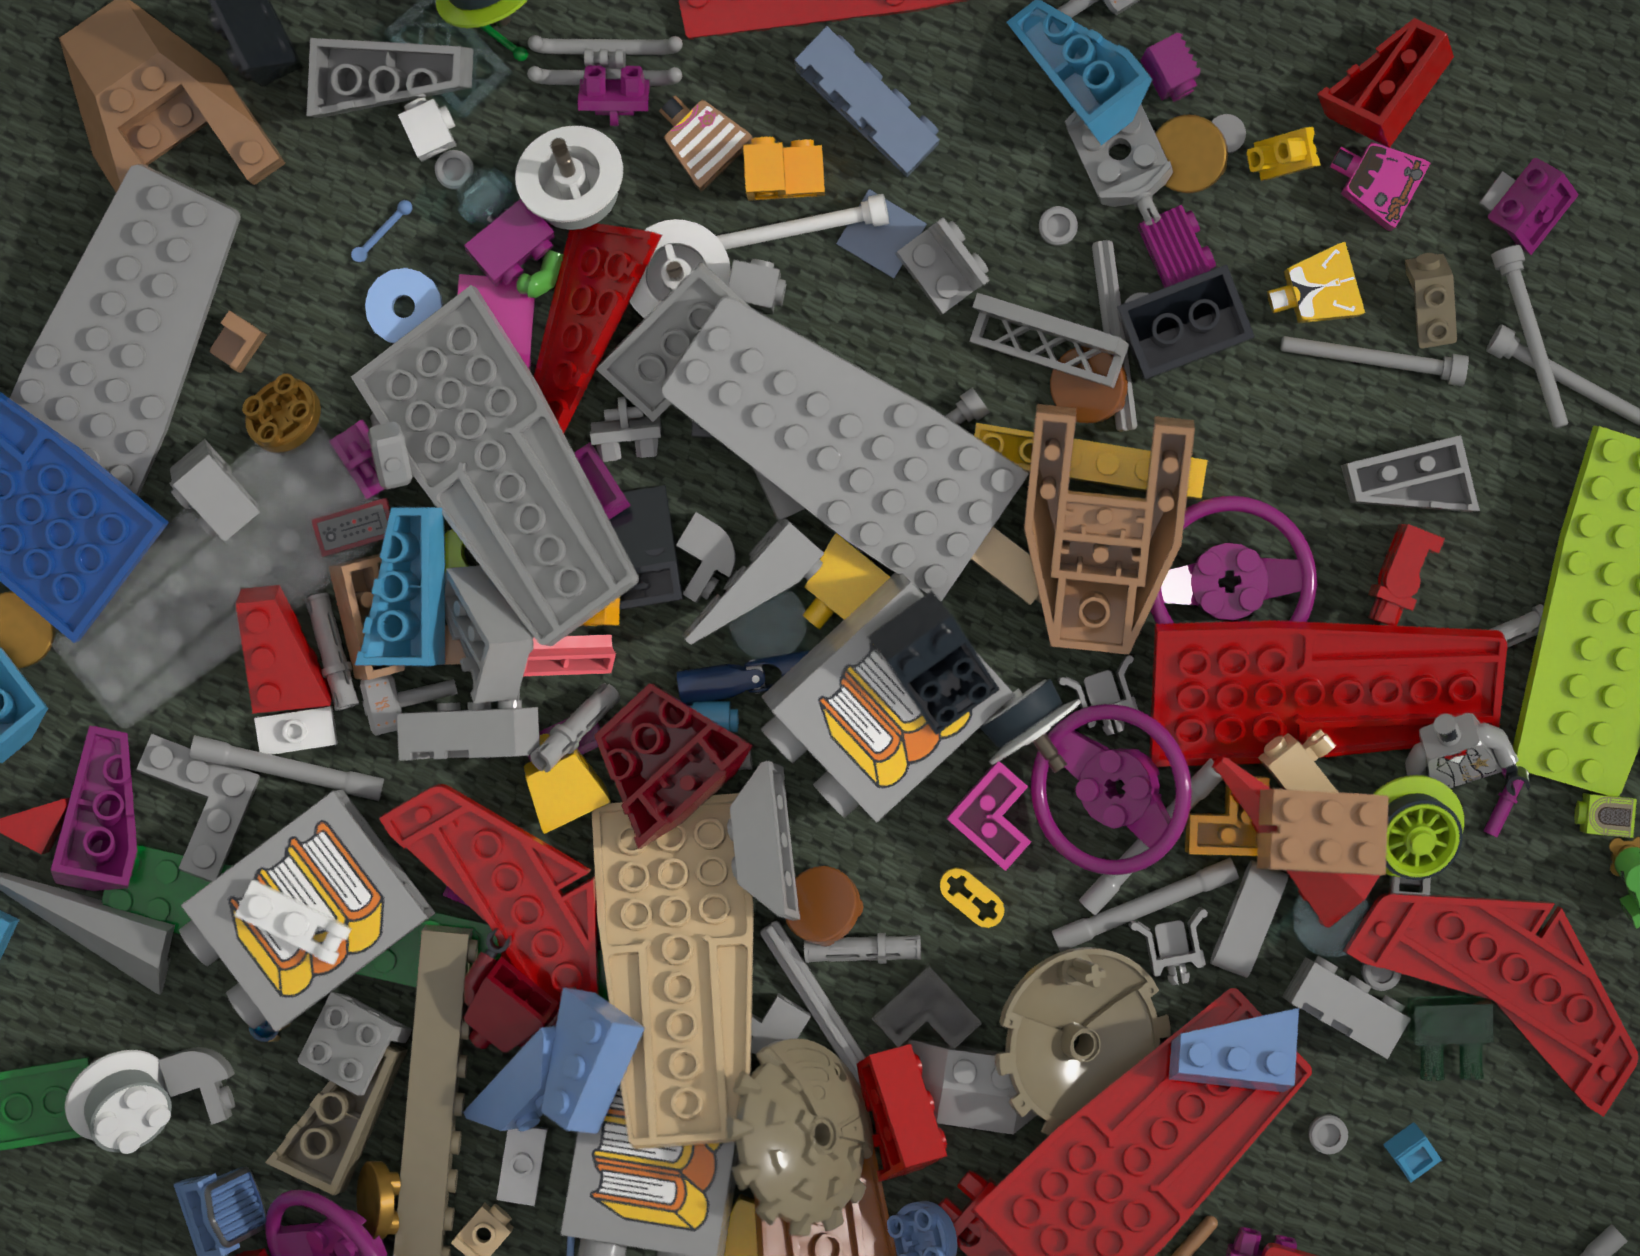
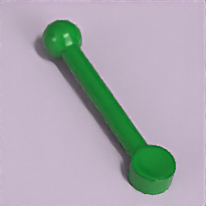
(519, 53)

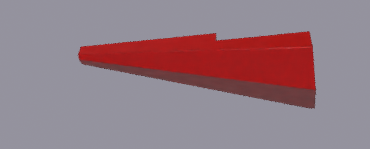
(1327, 893)

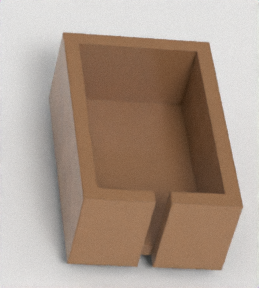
(1323, 832)

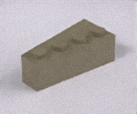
(336, 1129)

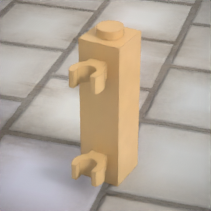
(1008, 565)
(1295, 765)

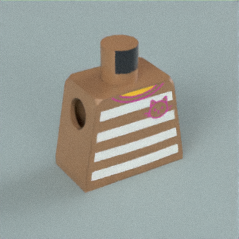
(703, 139)

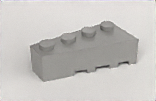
(373, 74)

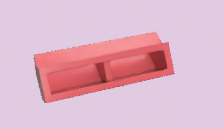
(572, 656)

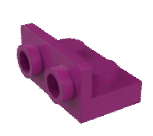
(1533, 204)

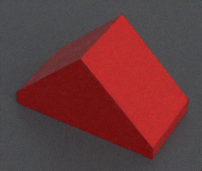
(37, 826)

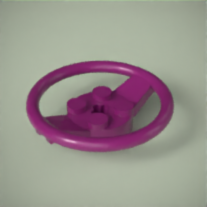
(1257, 576)
(1097, 774)
(335, 1236)

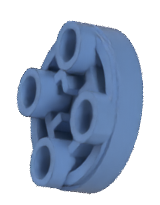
(923, 1230)

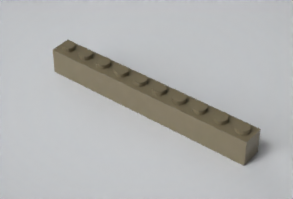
(434, 1093)

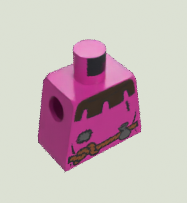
(1380, 181)

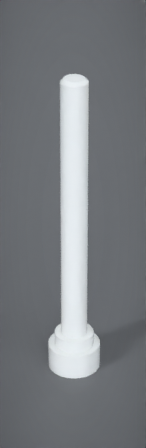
(871, 211)

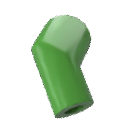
(542, 280)

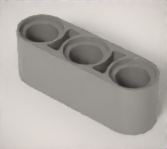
(1249, 919)

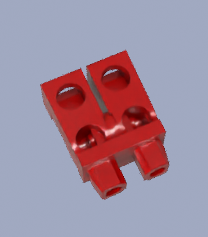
(1400, 573)
(971, 1233)

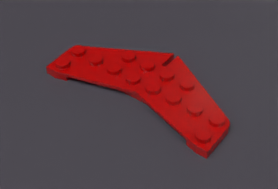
(509, 883)
(1535, 980)

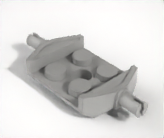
(1129, 179)

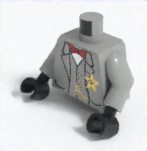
(1463, 751)

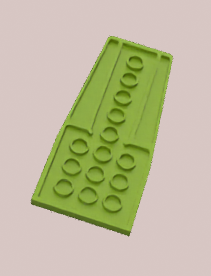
(1585, 668)

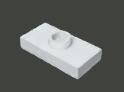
(296, 731)
(522, 1165)

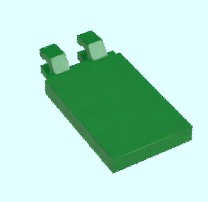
(35, 1103)

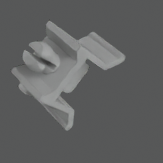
(1103, 690)
(1173, 946)

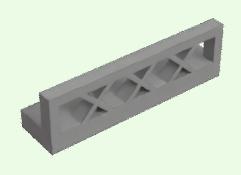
(1052, 326)

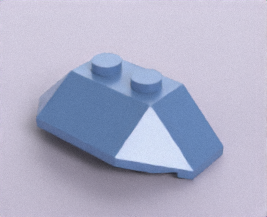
(518, 1091)

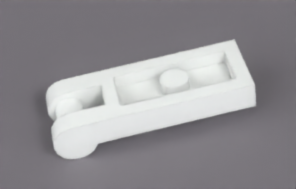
(292, 921)

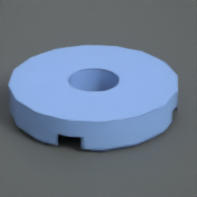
(388, 289)

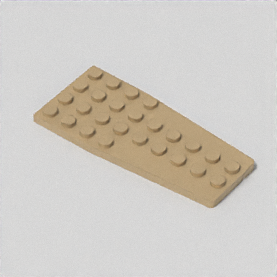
(680, 967)

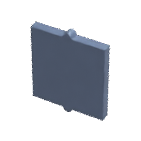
(880, 243)

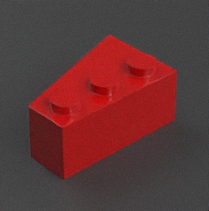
(1391, 84)
(277, 657)
(901, 1112)

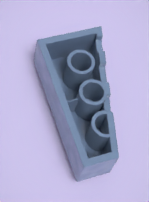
(866, 101)

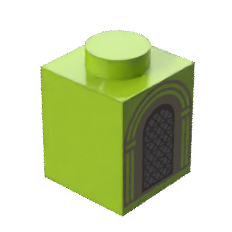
(1606, 815)

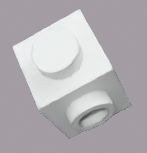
(428, 127)

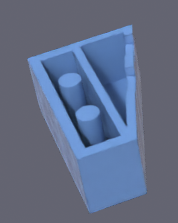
(1240, 1054)
(587, 1060)

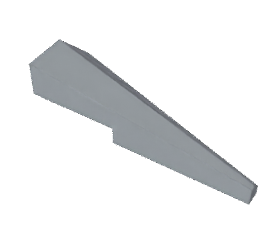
(120, 937)

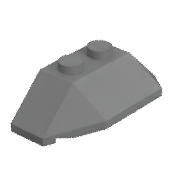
(763, 841)
(968, 1088)

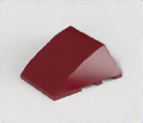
(666, 760)

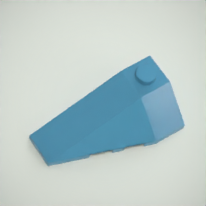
(1090, 72)

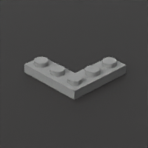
(227, 795)

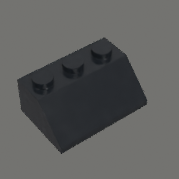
(1184, 323)

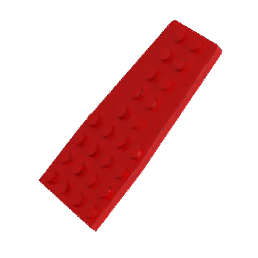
(1362, 684)
(1134, 1157)

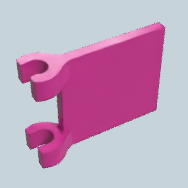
(509, 307)

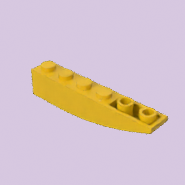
(1090, 460)

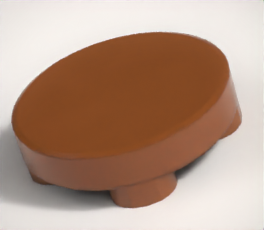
(1091, 400)
(826, 905)

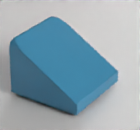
(1412, 1152)

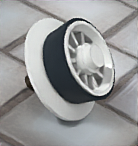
(1027, 720)

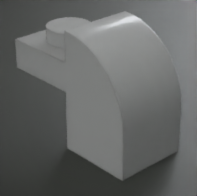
(713, 548)
(781, 1022)
(204, 1070)

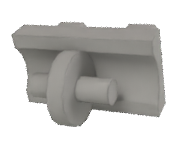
(625, 425)

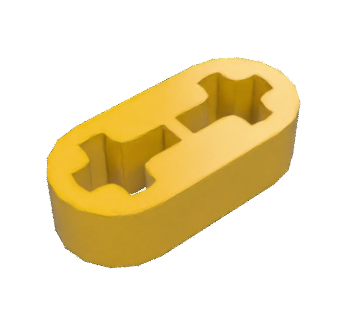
(965, 904)

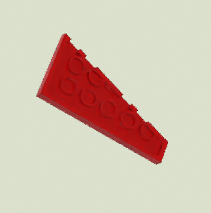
(589, 299)

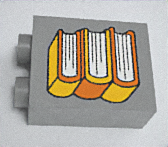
(859, 718)
(329, 863)
(648, 1197)

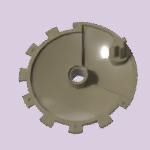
(1071, 995)
(801, 1135)

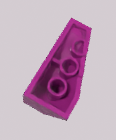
(99, 826)

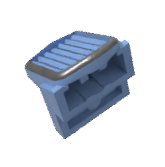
(221, 1210)

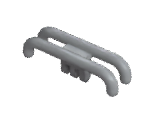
(605, 53)

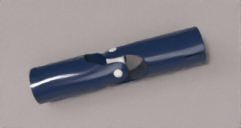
(730, 680)

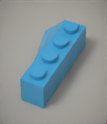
(409, 594)

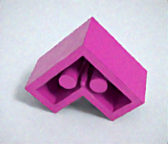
(982, 819)

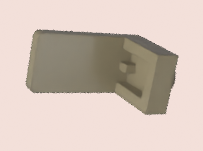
(1433, 298)

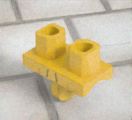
(1283, 154)

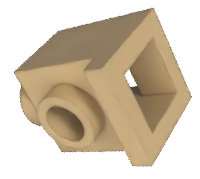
(489, 1217)

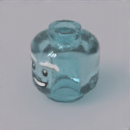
(485, 196)

